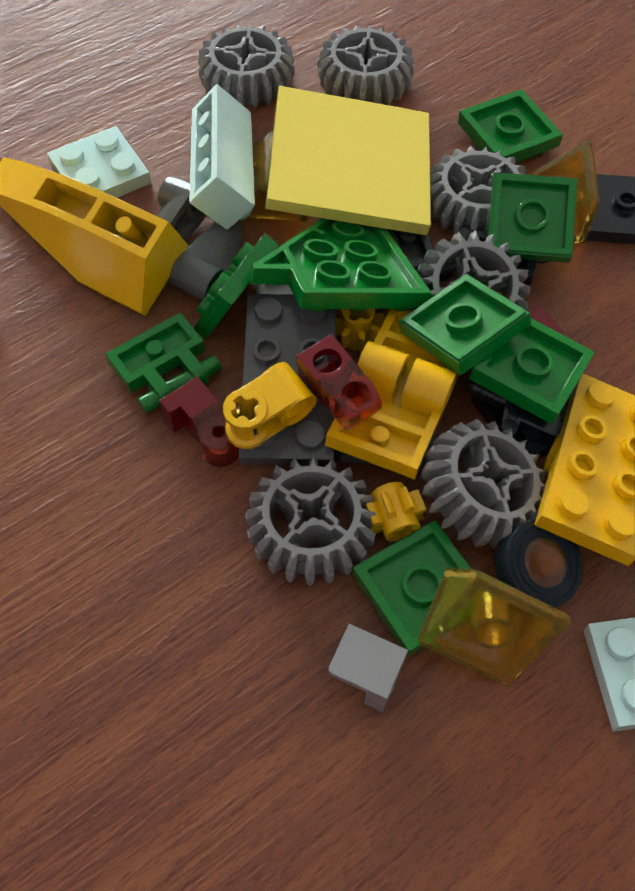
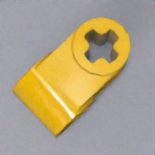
(266, 405)

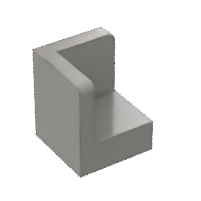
(368, 665)

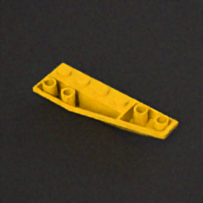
(92, 233)

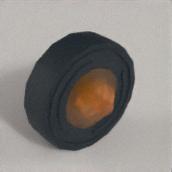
(539, 563)

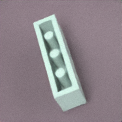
(221, 158)

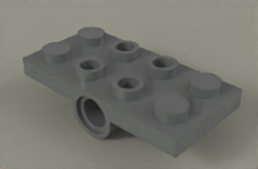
(273, 335)

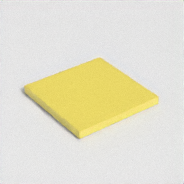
(350, 161)

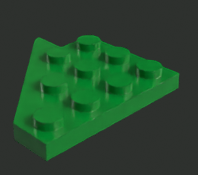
(343, 268)

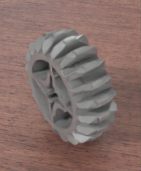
(246, 64)
(366, 65)
(463, 187)
(468, 258)
(307, 495)
(479, 495)

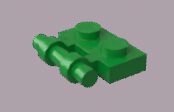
(158, 352)

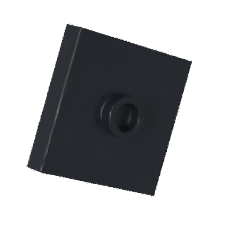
(616, 210)

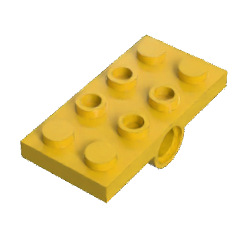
(413, 399)
(593, 472)

